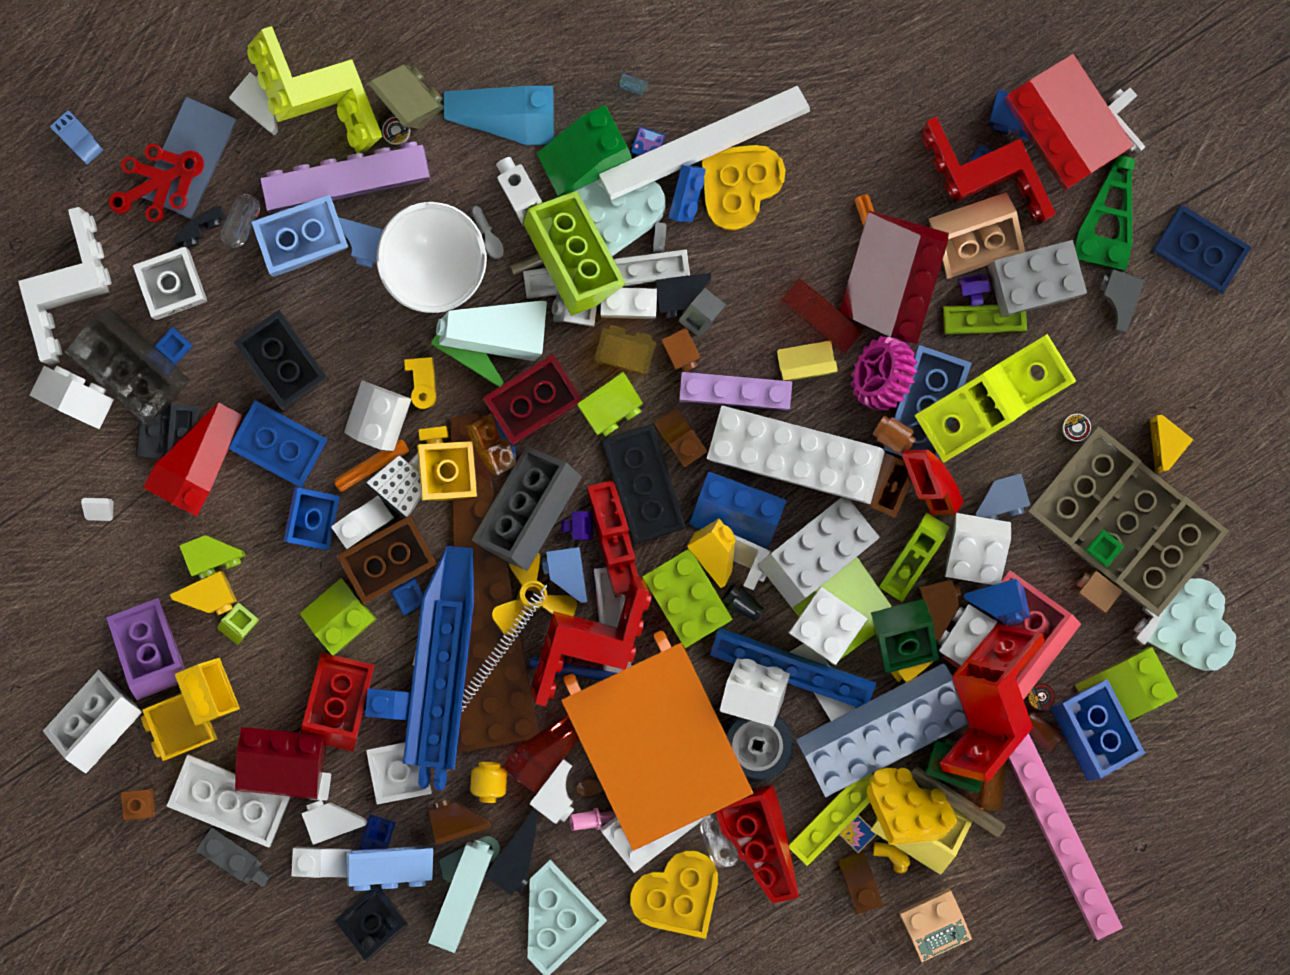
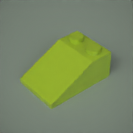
(610, 405)
(1137, 683)

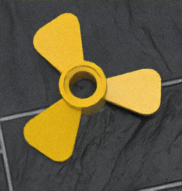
(506, 613)

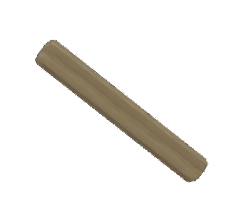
(959, 802)

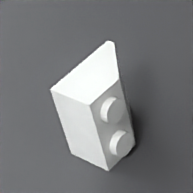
(377, 416)

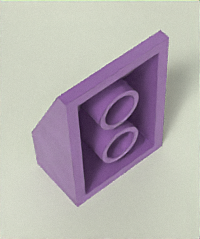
(146, 648)

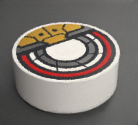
(395, 132)
(1076, 427)

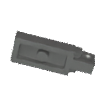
(232, 857)

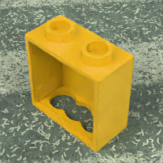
(207, 691)
(174, 728)

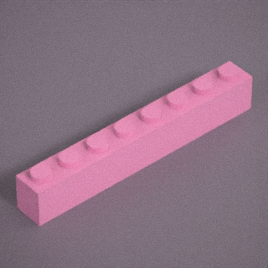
(1063, 840)

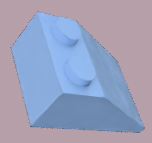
(299, 235)

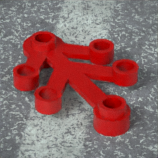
(160, 180)

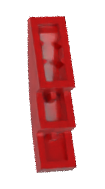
(612, 536)

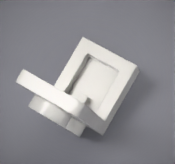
(1118, 102)
(749, 556)

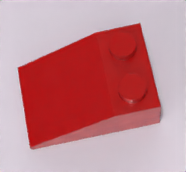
(338, 700)

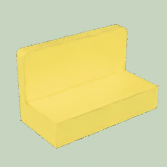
(806, 361)

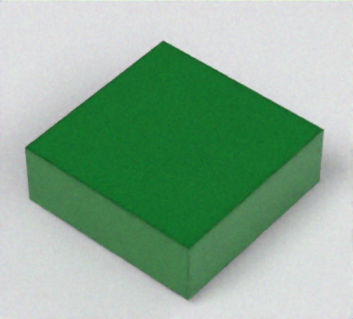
(1104, 548)

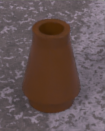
(1045, 734)

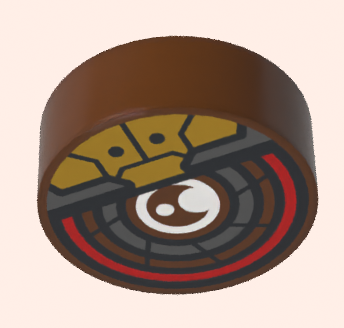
(1041, 696)

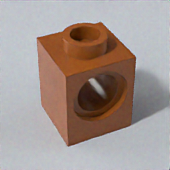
(681, 350)
(138, 804)

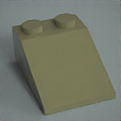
(408, 96)

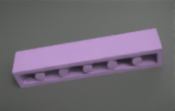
(346, 178)

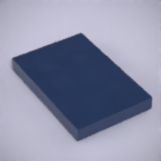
(1201, 249)

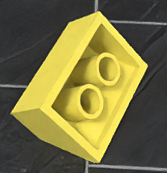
(937, 853)

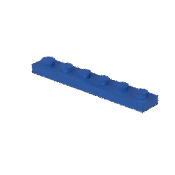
(803, 671)

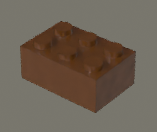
(387, 560)

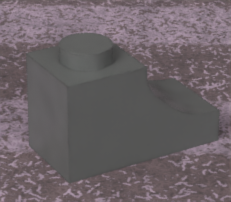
(1122, 295)

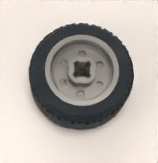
(775, 750)

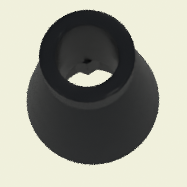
(742, 602)

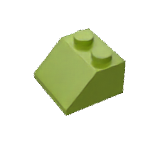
(337, 617)

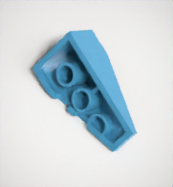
(507, 112)

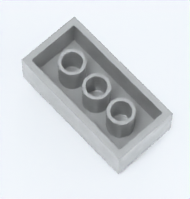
(818, 551)

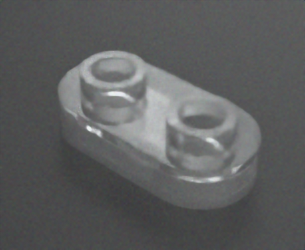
(239, 221)
(716, 842)

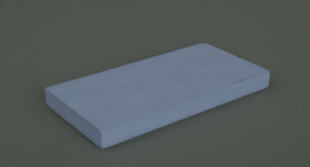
(198, 130)

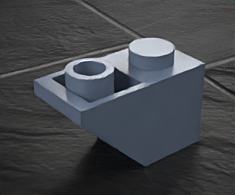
(1004, 496)

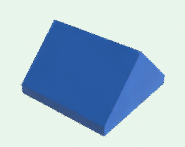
(311, 518)

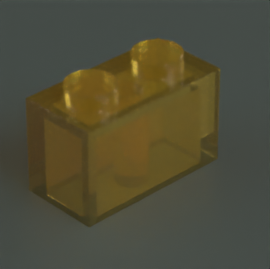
(625, 350)

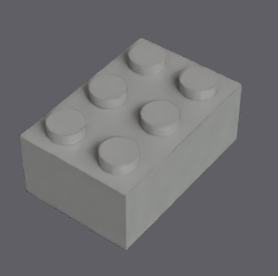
(1037, 278)

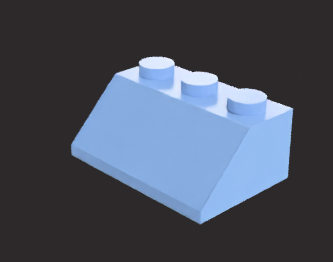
(389, 867)

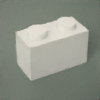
(630, 304)

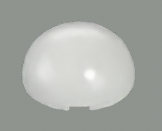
(431, 257)

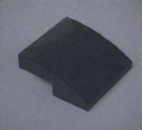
(165, 430)

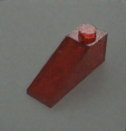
(821, 315)
(540, 756)

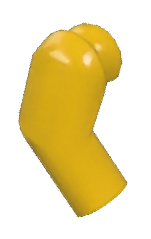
(897, 856)

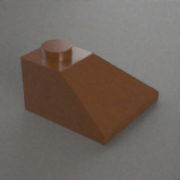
(455, 821)

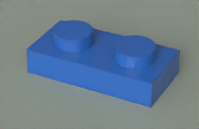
(687, 193)

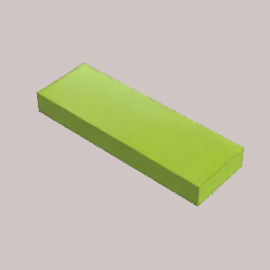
(981, 320)

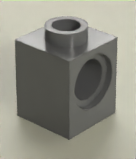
(702, 312)

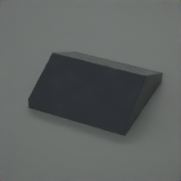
(372, 922)

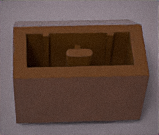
(890, 486)

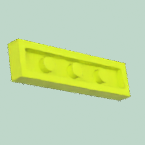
(831, 821)

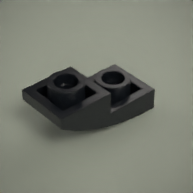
(192, 232)

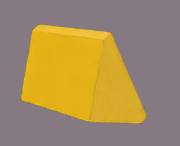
(1167, 442)
(447, 471)

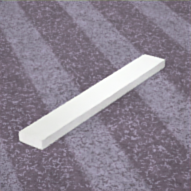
(704, 142)

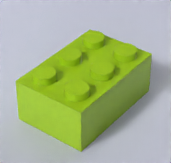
(687, 598)

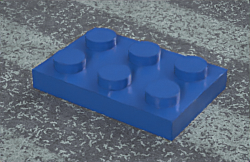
(278, 444)

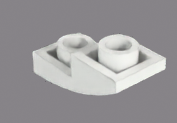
(1145, 627)

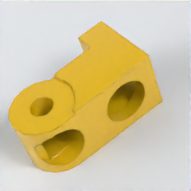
(424, 381)

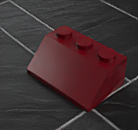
(279, 762)

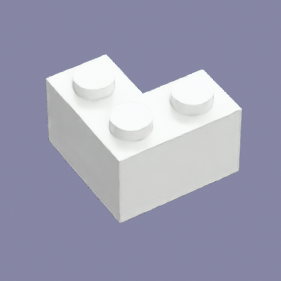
(69, 395)

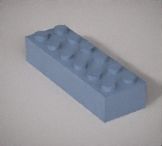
(883, 730)

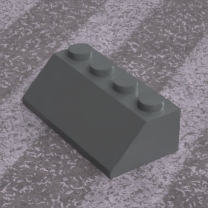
(527, 508)

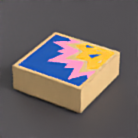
(857, 834)

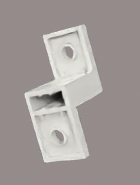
(64, 286)

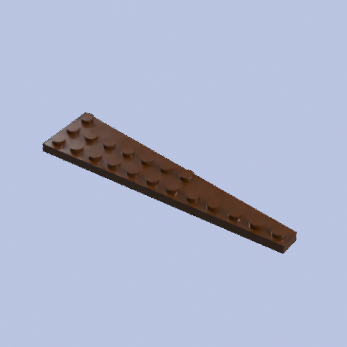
(503, 705)

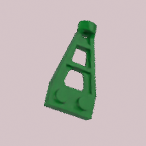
(1102, 250)

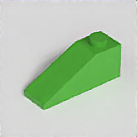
(474, 360)

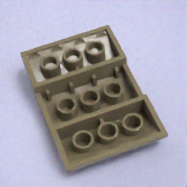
(1160, 528)

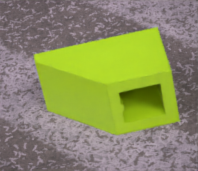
(207, 554)

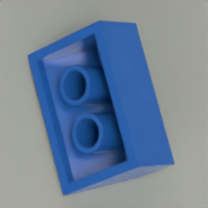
(743, 509)
(1097, 730)

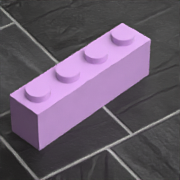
(735, 391)

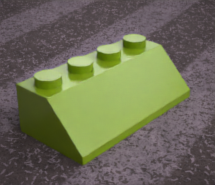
(573, 252)

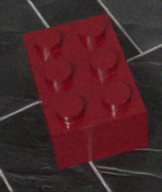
(532, 400)

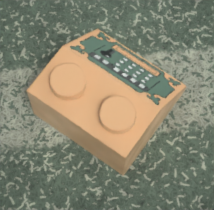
(935, 925)

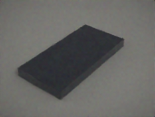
(643, 484)

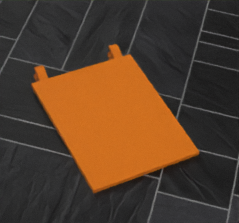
(656, 745)

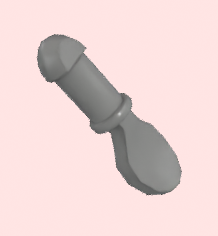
(492, 244)

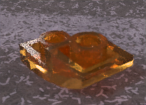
(487, 441)

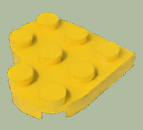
(738, 182)
(908, 811)
(679, 896)

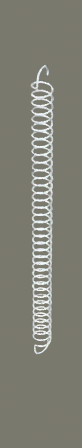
(502, 647)

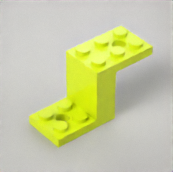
(314, 90)
(995, 398)

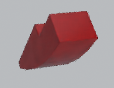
(933, 482)

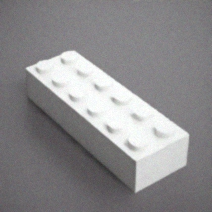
(796, 454)

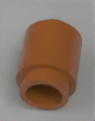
(894, 435)

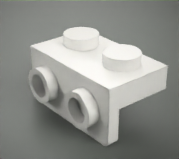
(966, 635)

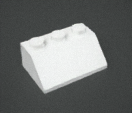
(92, 722)

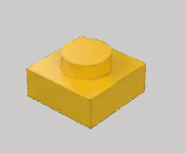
(433, 435)

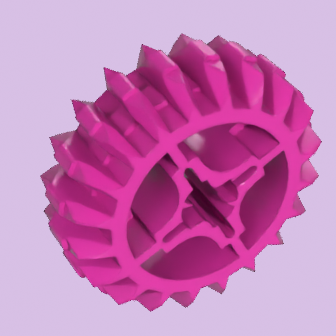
(883, 373)

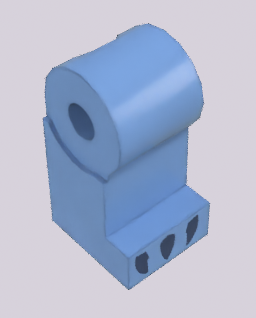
(77, 137)

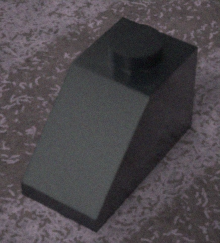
(679, 292)

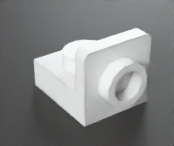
(562, 314)

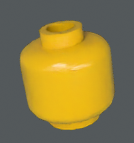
(488, 781)

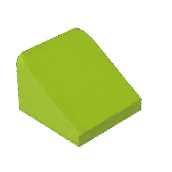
(237, 623)

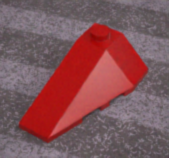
(193, 463)
(760, 837)

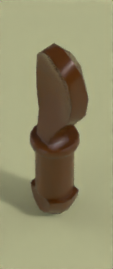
(588, 788)

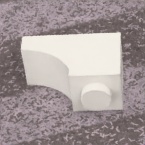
(362, 522)
(553, 796)
(318, 862)

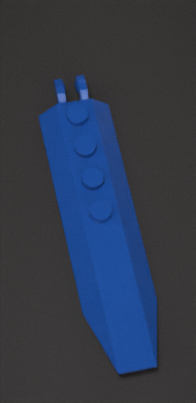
(440, 667)

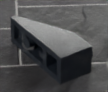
(514, 862)

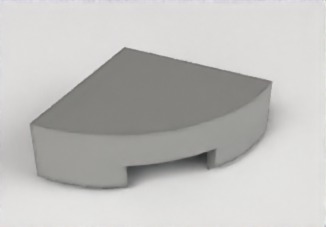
(659, 237)

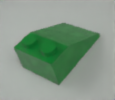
(583, 152)

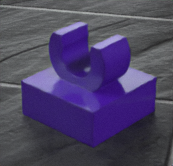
(973, 287)
(580, 525)

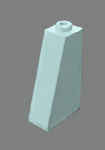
(496, 330)
(461, 896)

